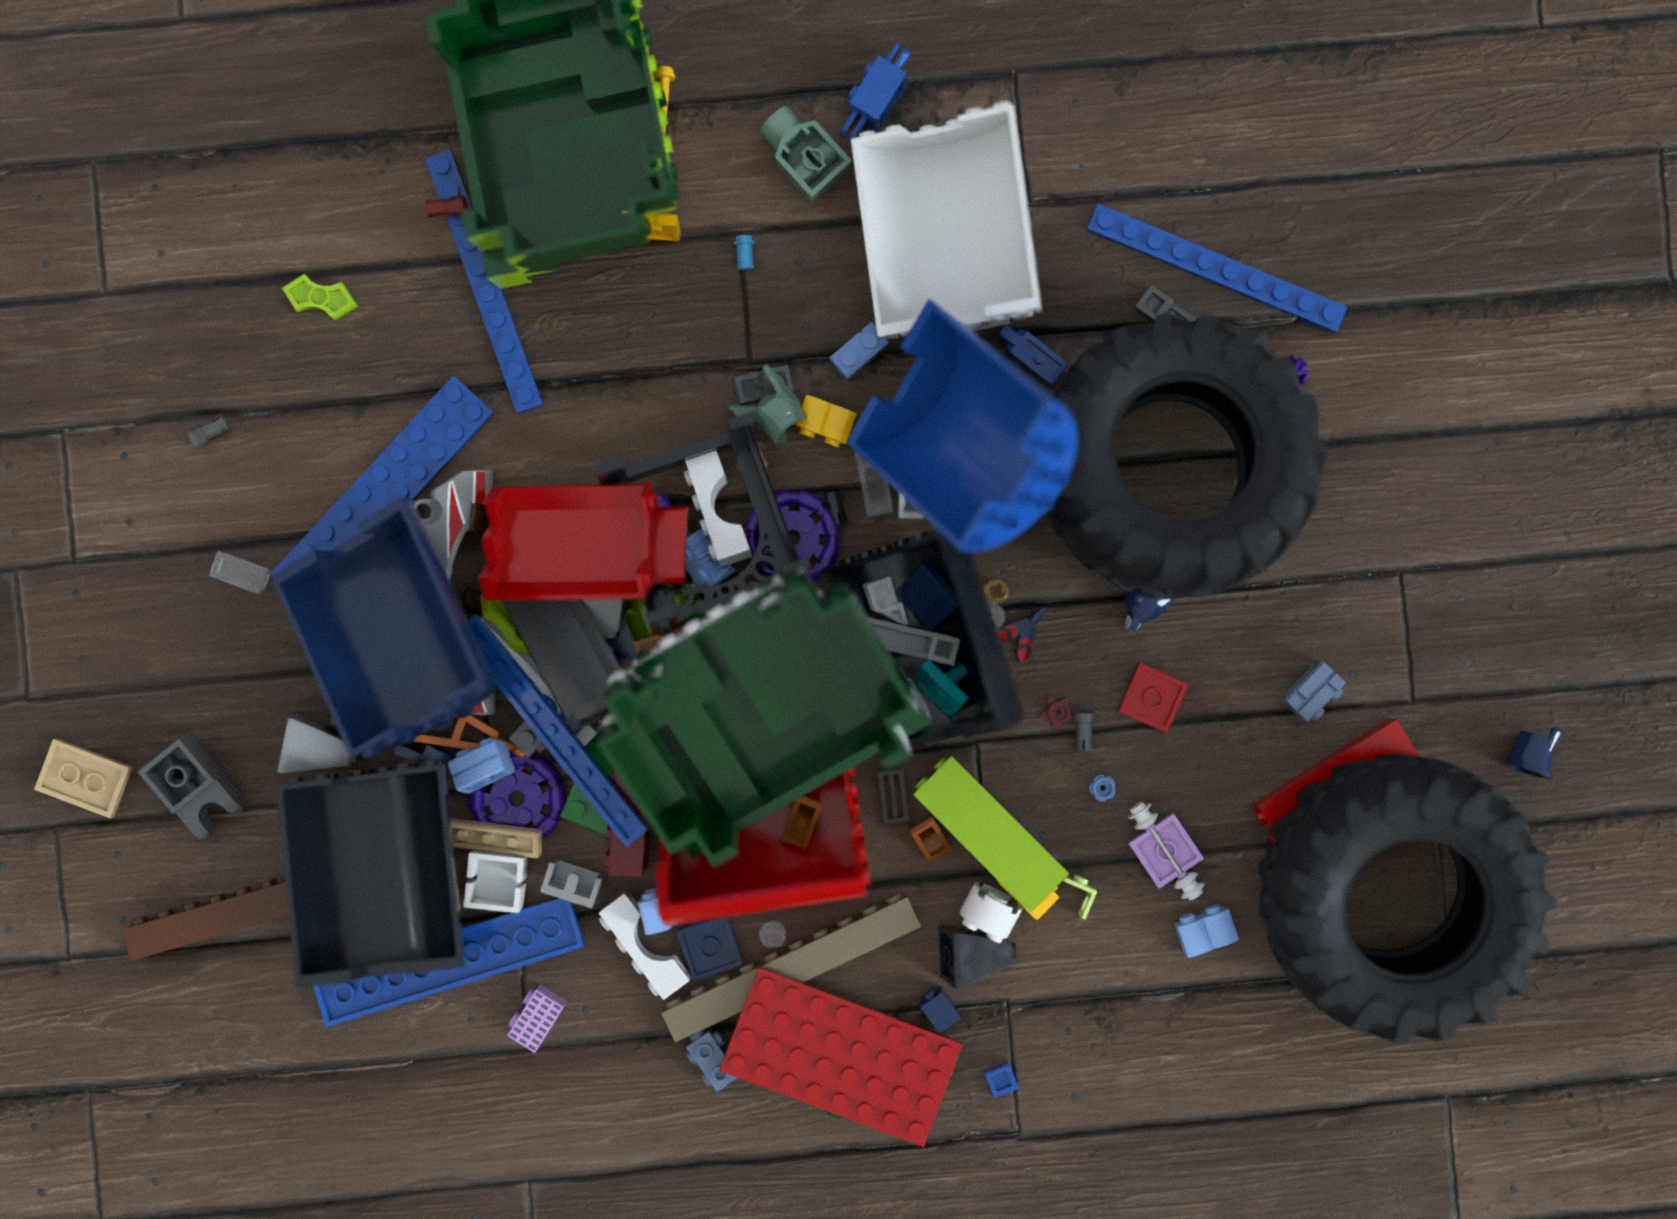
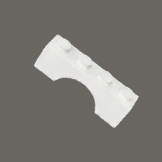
(728, 539)
(664, 973)

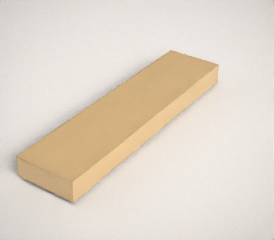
(496, 838)

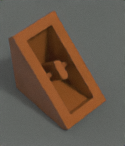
(929, 837)

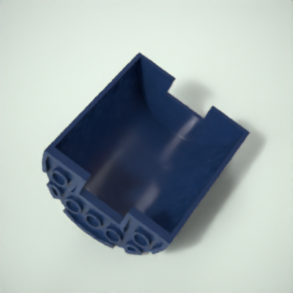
(385, 633)

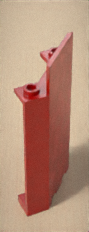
(580, 542)

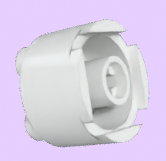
(990, 911)

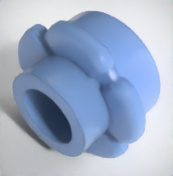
(1102, 795)

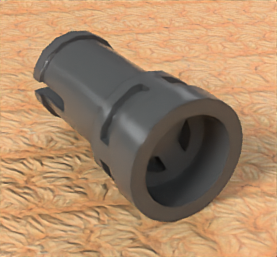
(202, 434)
(1084, 721)

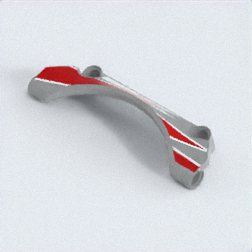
(448, 520)

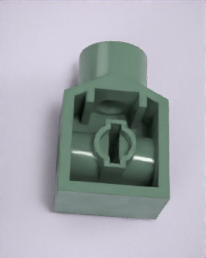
(805, 153)

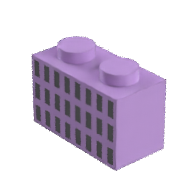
(536, 1018)

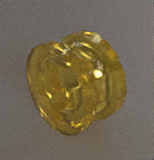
(1004, 589)

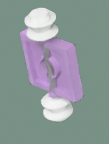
(1165, 850)

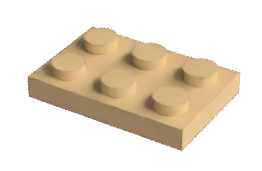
(83, 778)

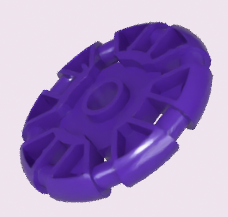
(807, 529)
(535, 797)

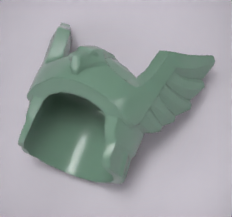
(774, 411)

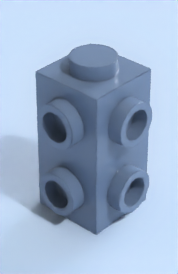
(708, 1051)

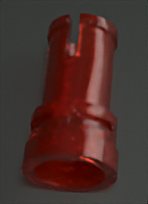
(446, 207)

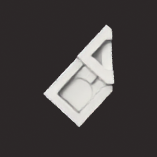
(884, 601)

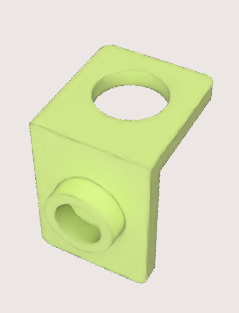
(1082, 883)

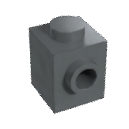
(527, 740)

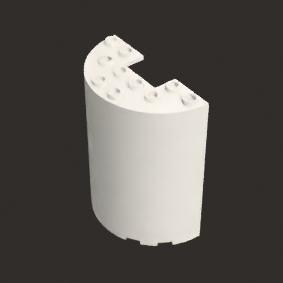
(947, 221)

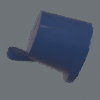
(1534, 753)

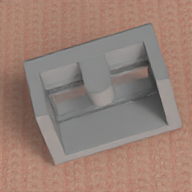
(572, 883)

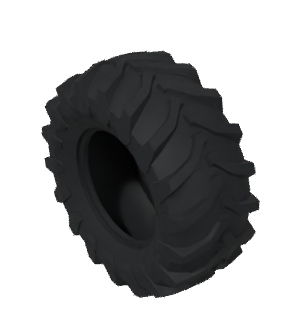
(1256, 404)
(1467, 959)

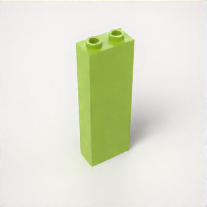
(990, 833)

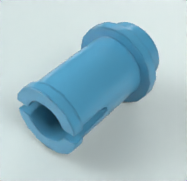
(744, 252)

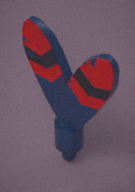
(1026, 630)

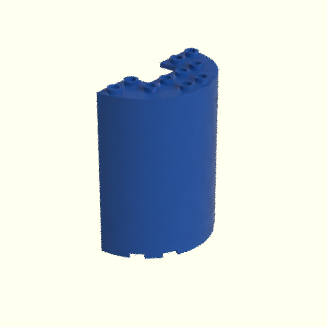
(967, 436)

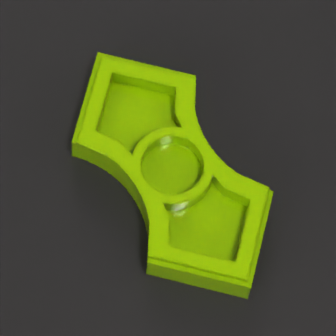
(333, 299)
(497, 614)

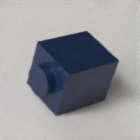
(939, 1009)

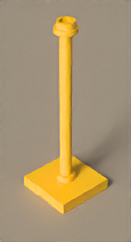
(664, 225)

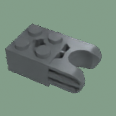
(193, 792)

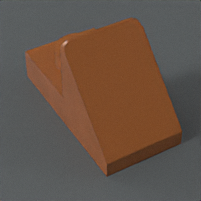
(801, 821)

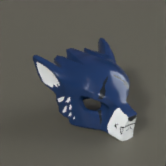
(1142, 608)

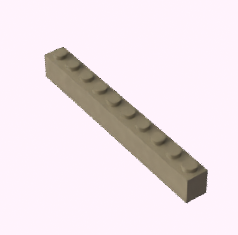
(800, 961)

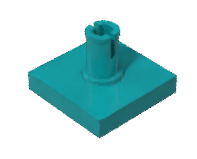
(942, 687)

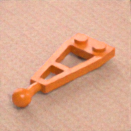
(456, 741)

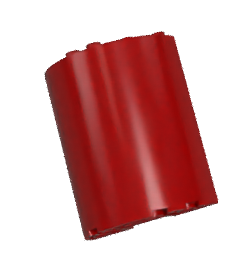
(769, 871)

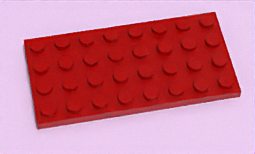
(841, 1056)

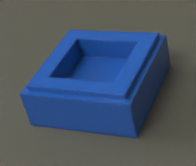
(1001, 1079)

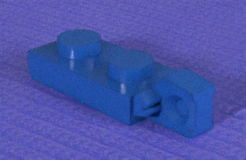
(1033, 354)

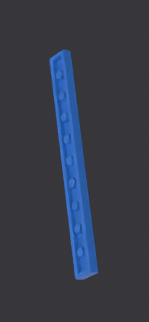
(1216, 268)
(488, 295)
(558, 737)

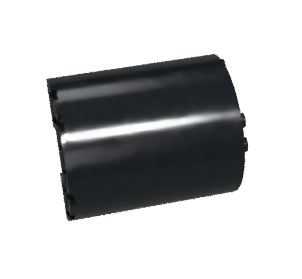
(989, 683)
(370, 873)

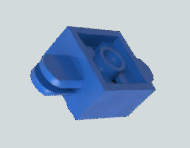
(877, 93)

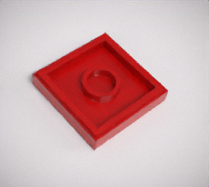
(1152, 697)

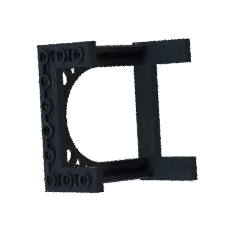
(741, 438)

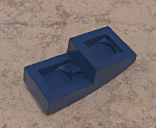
(430, 753)

